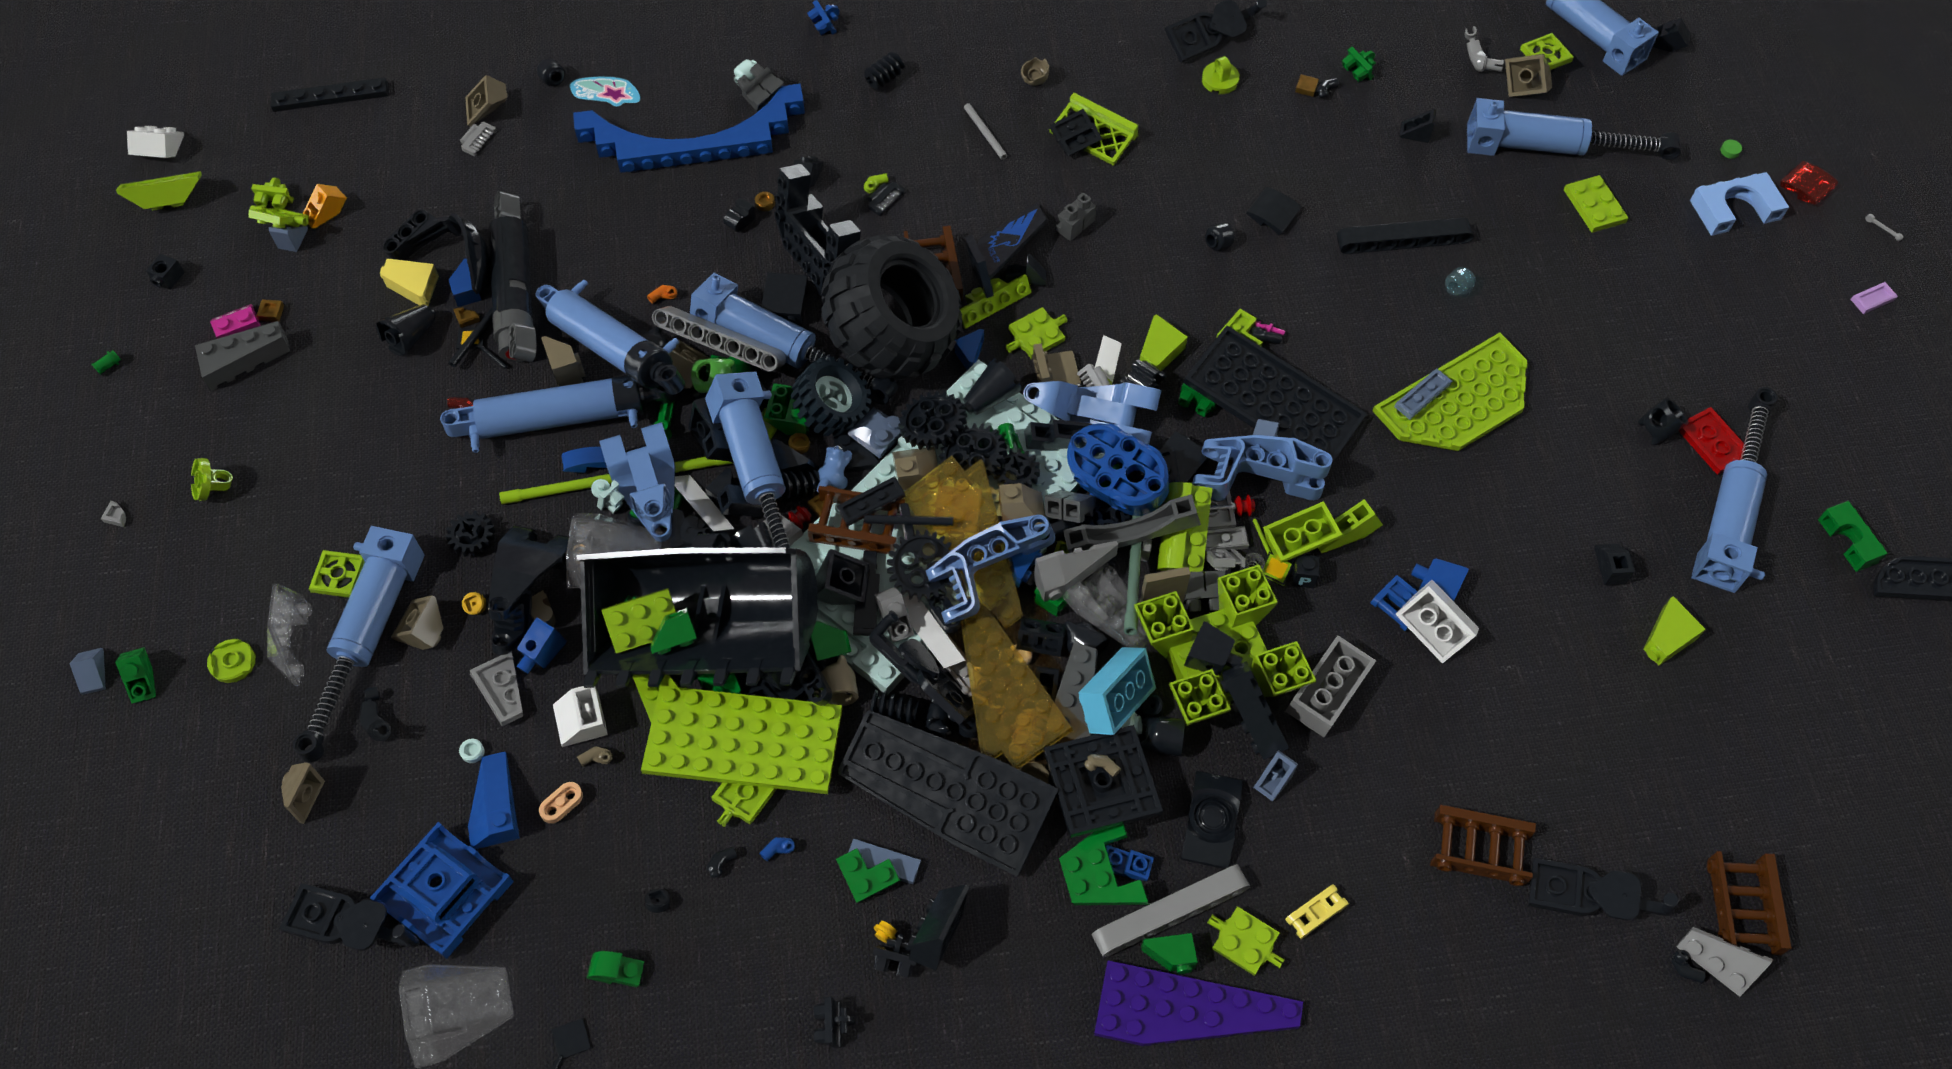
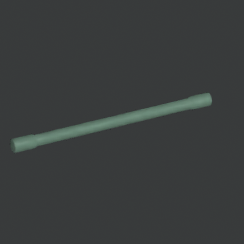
(1131, 615)

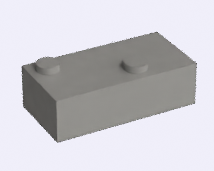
(1337, 679)

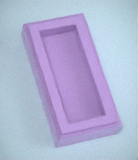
(1874, 298)

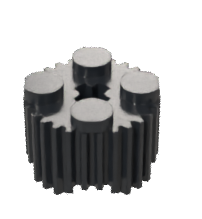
(1145, 375)

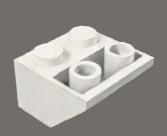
(154, 141)
(579, 716)

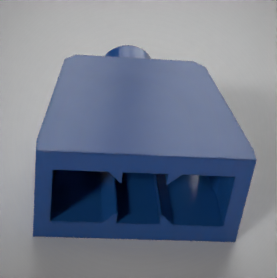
(1444, 574)
(539, 645)

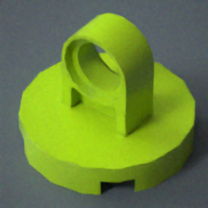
(1220, 76)
(206, 479)

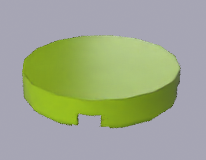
(231, 661)

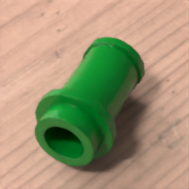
(106, 362)

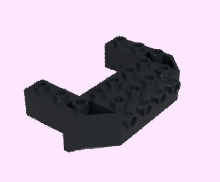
(802, 227)

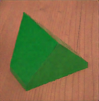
(829, 641)

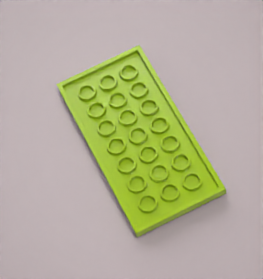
(742, 739)

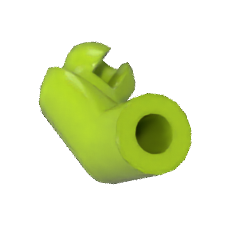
(874, 181)

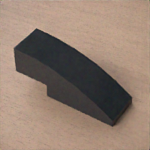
(1051, 436)

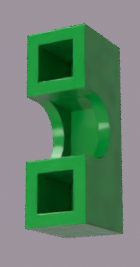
(1846, 521)

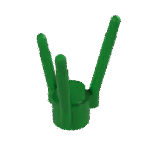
(1009, 435)

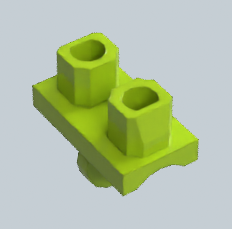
(272, 192)

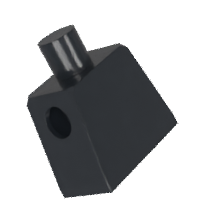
(1212, 650)

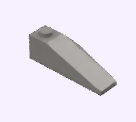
(1060, 571)

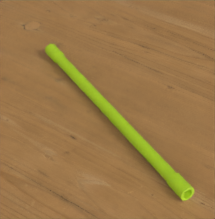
(522, 494)

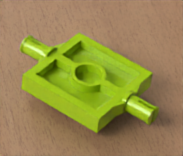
(278, 217)
(1036, 329)
(741, 801)
(1245, 941)

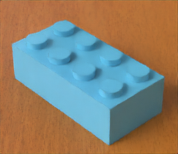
(1117, 690)

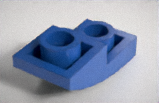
(579, 459)
(1130, 864)

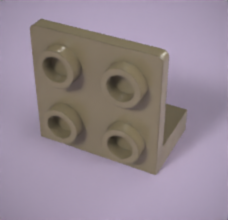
(1055, 366)

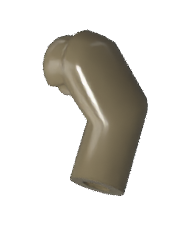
(595, 754)
(1104, 761)

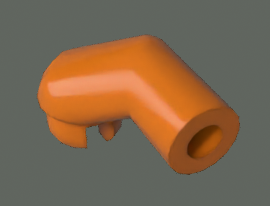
(664, 292)

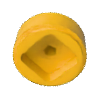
(474, 603)

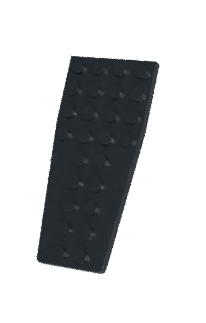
(950, 789)

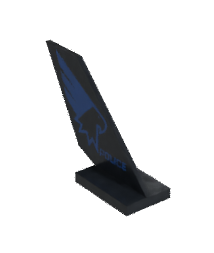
(1002, 244)

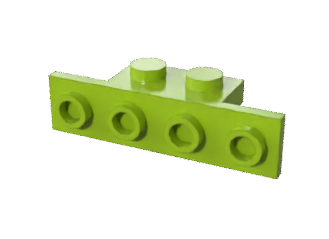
(1004, 295)

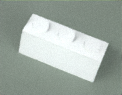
(1437, 621)

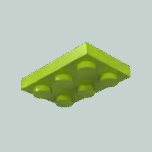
(1595, 203)
(637, 620)

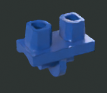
(830, 13)

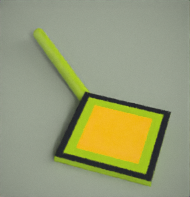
(1273, 568)

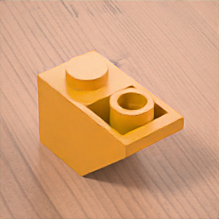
(324, 204)

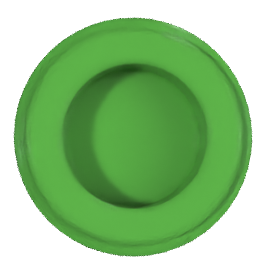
(1731, 149)

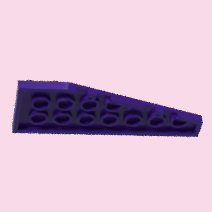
(1163, 1007)

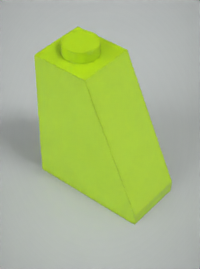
(1162, 343)
(1672, 632)

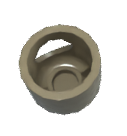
(841, 679)

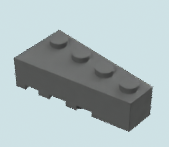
(240, 352)
(1078, 672)

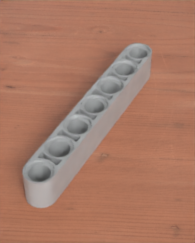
(727, 336)
(1170, 910)

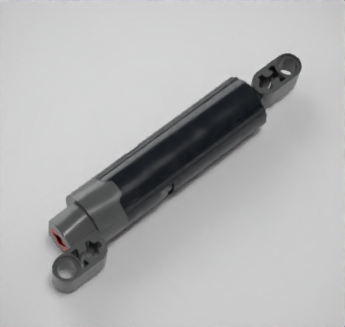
(511, 281)

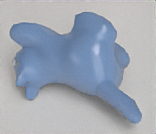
(833, 468)

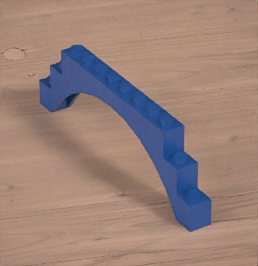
(642, 152)

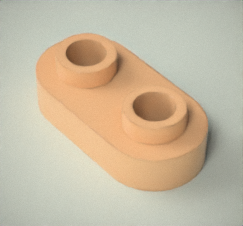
(559, 802)

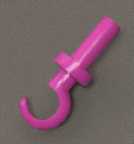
(1270, 328)

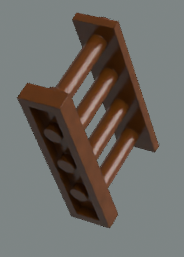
(947, 255)
(850, 538)
(1496, 827)
(1768, 891)

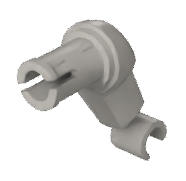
(1478, 57)

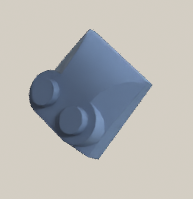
(876, 432)

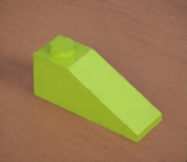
(1354, 525)

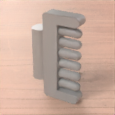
(474, 137)
(1095, 375)

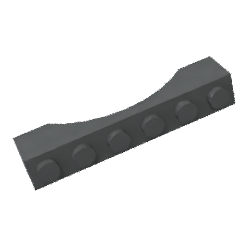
(1169, 518)

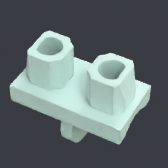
(607, 496)

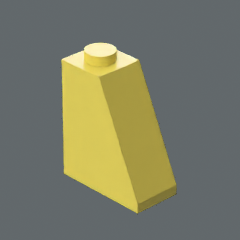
(410, 279)

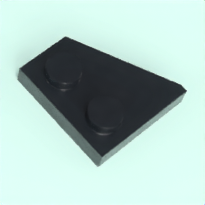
(861, 457)

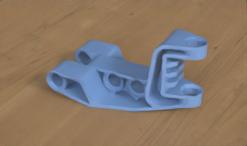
(1097, 404)
(1269, 457)
(645, 478)
(1018, 535)

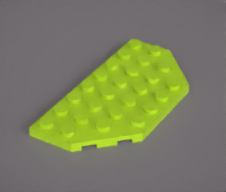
(1482, 396)

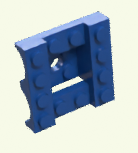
(418, 905)

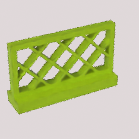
(1105, 119)

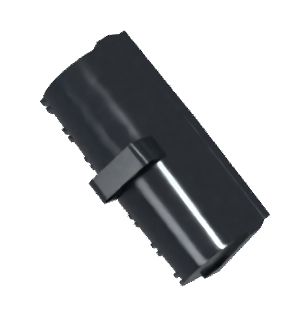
(746, 606)

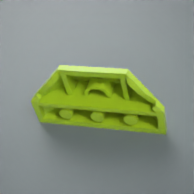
(160, 191)

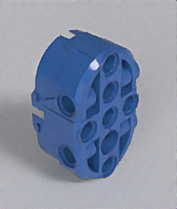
(1118, 447)

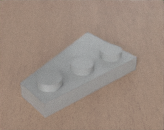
(499, 687)
(1728, 963)

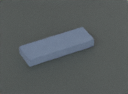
(1423, 394)
(905, 866)

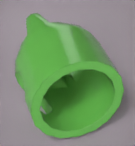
(714, 367)

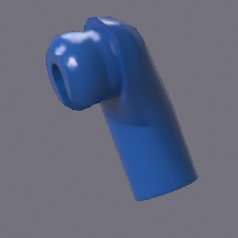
(777, 845)

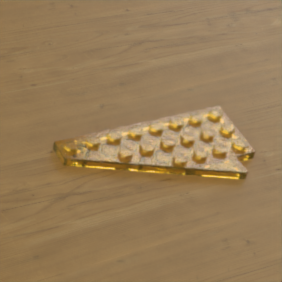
(969, 500)
(1008, 700)

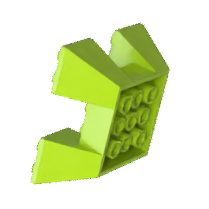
(1243, 603)

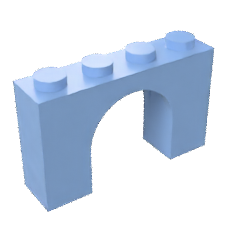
(1754, 189)

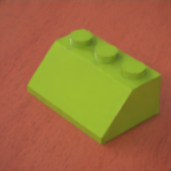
(1301, 532)

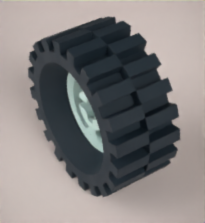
(822, 382)

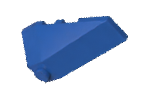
(493, 806)

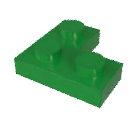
(865, 881)

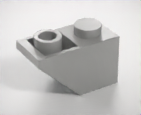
(893, 600)

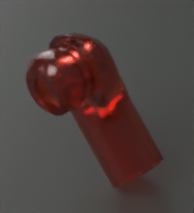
(455, 402)

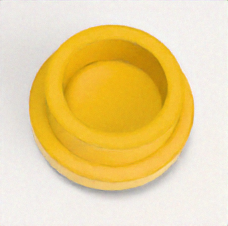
(885, 931)

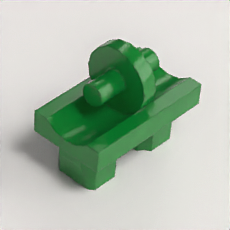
(1363, 62)
(1189, 395)

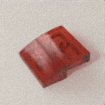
(1809, 181)

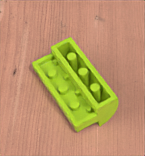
(1186, 546)

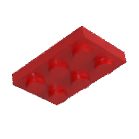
(1713, 439)

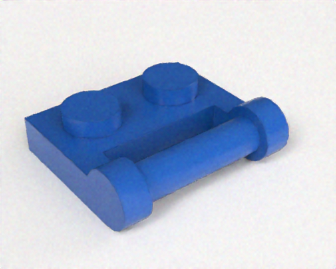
(1399, 593)

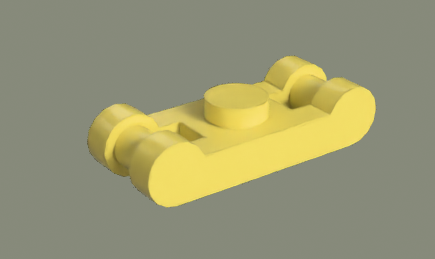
(1317, 911)

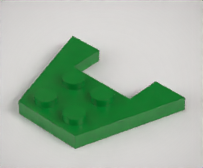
(1091, 874)

